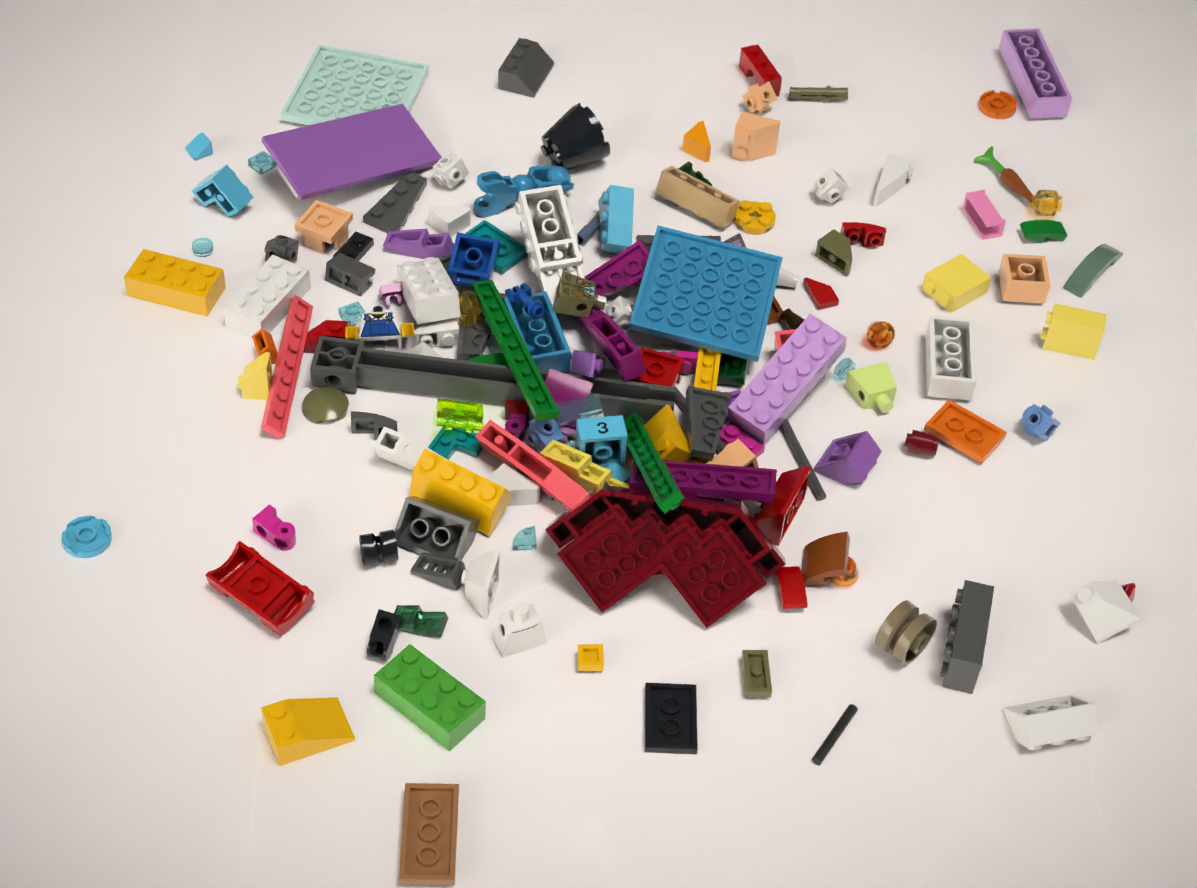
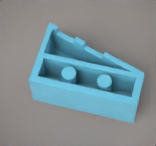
(616, 218)

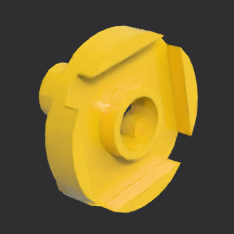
(750, 209)

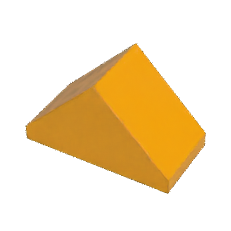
(697, 142)

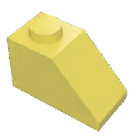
(256, 378)

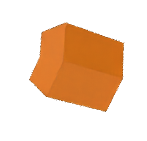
(264, 343)

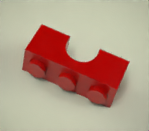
(755, 63)

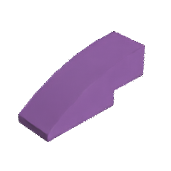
(419, 243)

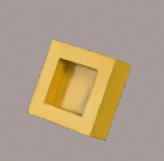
(590, 657)

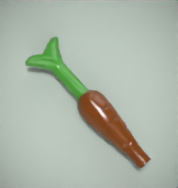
(1007, 175)

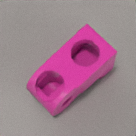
(273, 529)

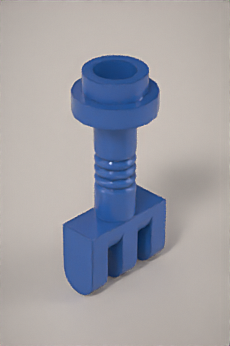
(535, 308)

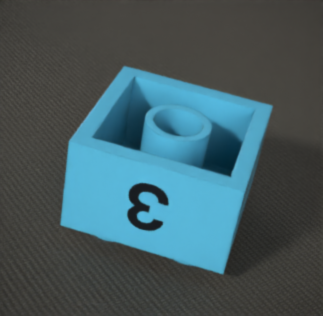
(602, 439)

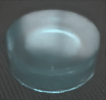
(202, 247)
(842, 368)

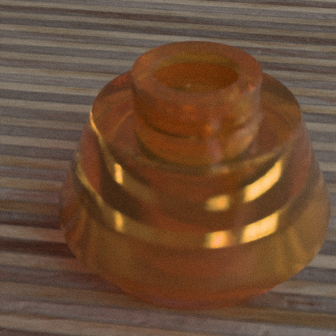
(880, 334)
(850, 578)

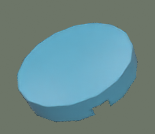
(86, 537)

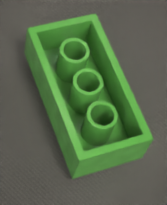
(429, 697)

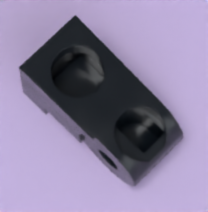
(384, 634)

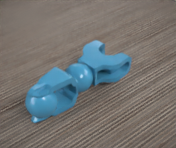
(505, 190)

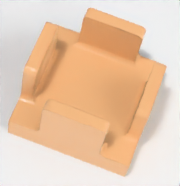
(324, 224)

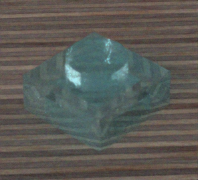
(262, 162)
(351, 313)

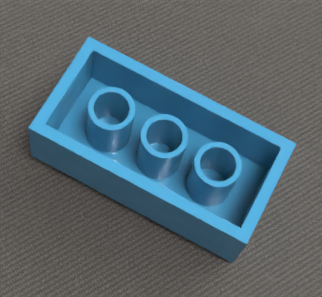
(541, 335)

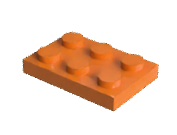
(965, 431)

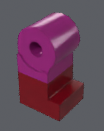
(517, 416)

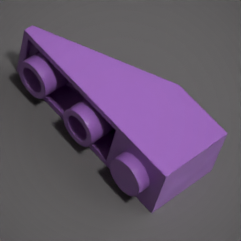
(587, 363)

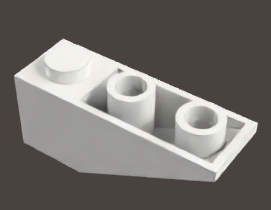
(399, 448)

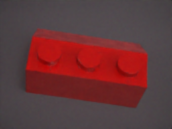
(788, 497)

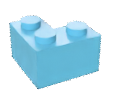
(224, 189)

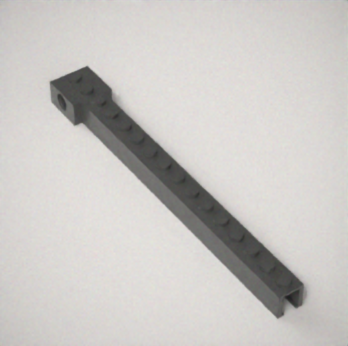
(349, 364)

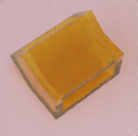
(469, 307)

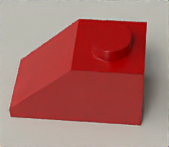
(327, 328)

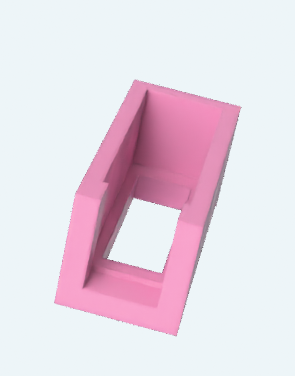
(983, 215)

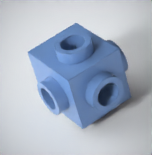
(1039, 421)
(542, 433)

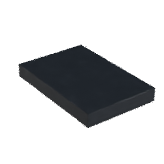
(671, 718)

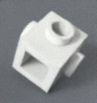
(450, 170)
(830, 186)
(620, 311)

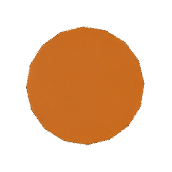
(997, 105)

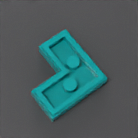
(449, 441)

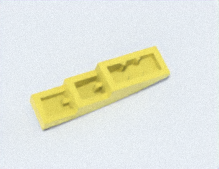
(579, 466)

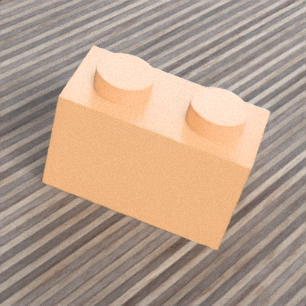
(755, 137)

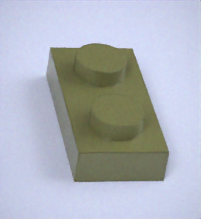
(756, 674)

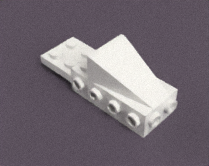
(549, 236)

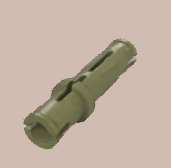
(818, 93)

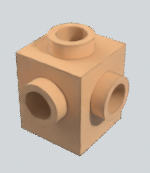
(759, 97)

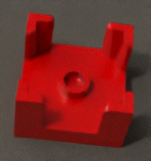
(660, 368)

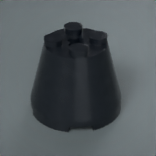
(575, 139)

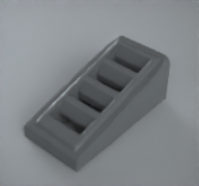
(450, 579)

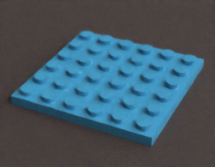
(706, 293)

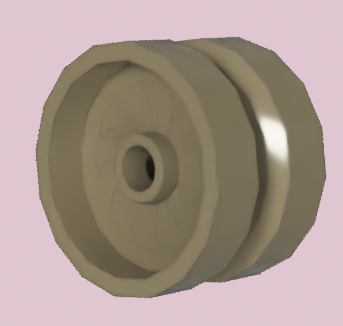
(905, 632)

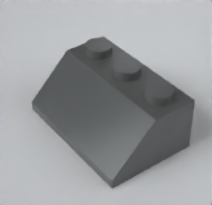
(524, 68)
(434, 529)

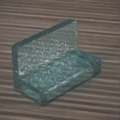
(579, 408)

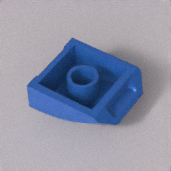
(473, 259)

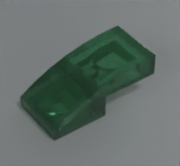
(422, 623)

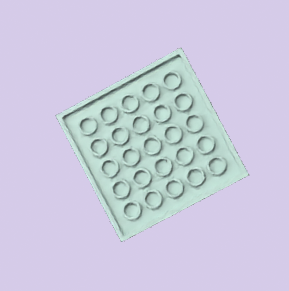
(351, 83)

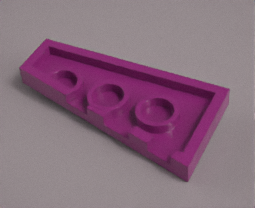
(620, 271)

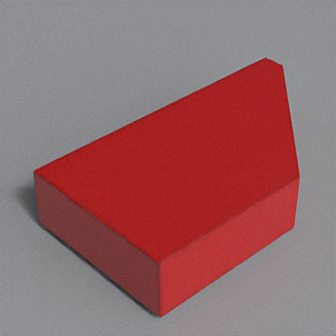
(821, 293)

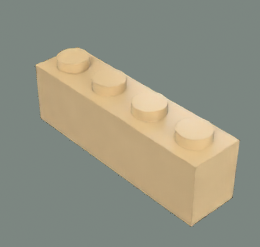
(697, 196)

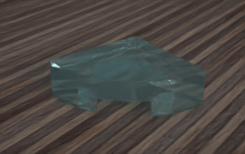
(525, 539)

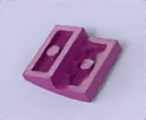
(566, 387)

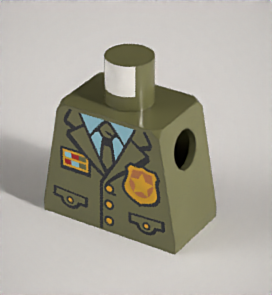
(577, 296)

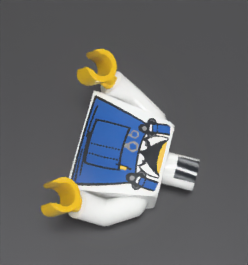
(380, 330)

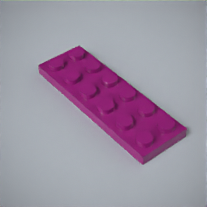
(717, 481)

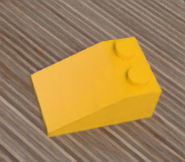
(668, 436)
(305, 727)

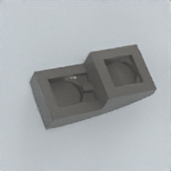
(370, 423)

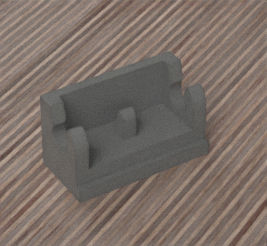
(349, 274)

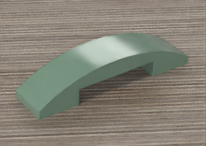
(1090, 268)

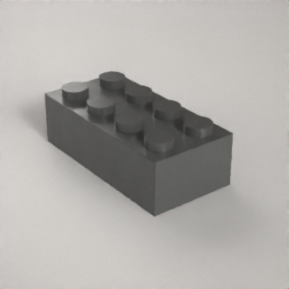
(967, 636)

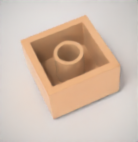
(1024, 278)

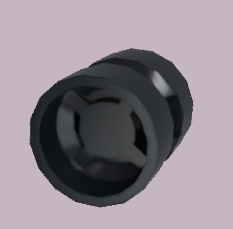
(378, 547)

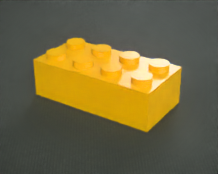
(175, 282)

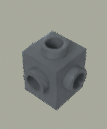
(282, 247)

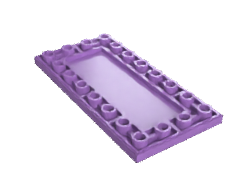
(351, 151)

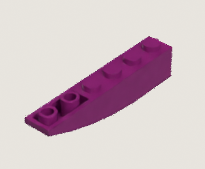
(613, 343)

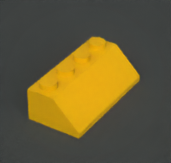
(459, 490)

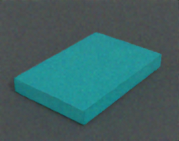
(510, 251)

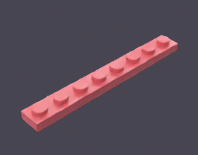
(287, 368)

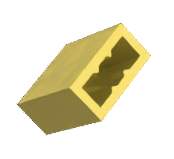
(956, 283)
(1073, 331)

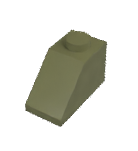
(835, 251)

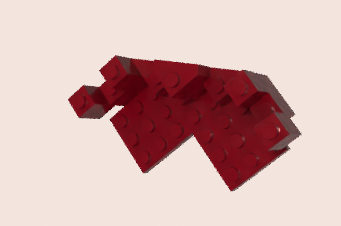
(699, 546)

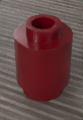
(922, 443)

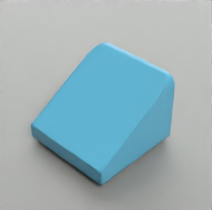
(199, 146)

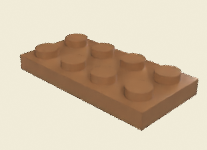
(429, 834)

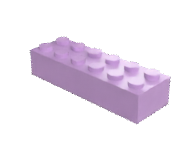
(1035, 73)
(787, 378)

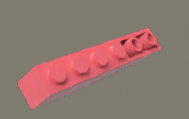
(530, 464)

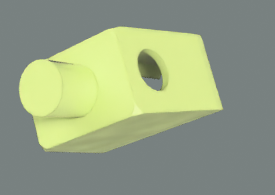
(873, 386)

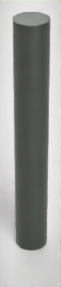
(835, 733)

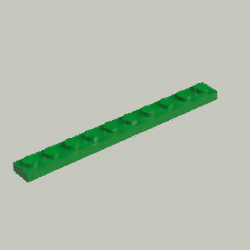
(515, 351)
(652, 465)

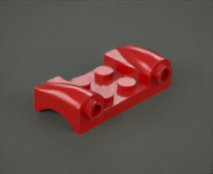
(262, 588)

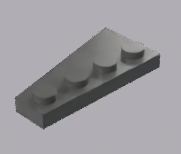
(394, 207)
(474, 337)
(705, 420)

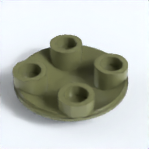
(325, 404)

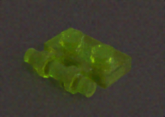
(459, 415)

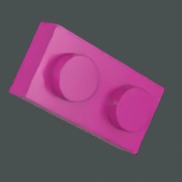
(732, 432)

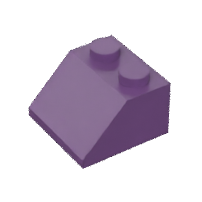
(849, 458)

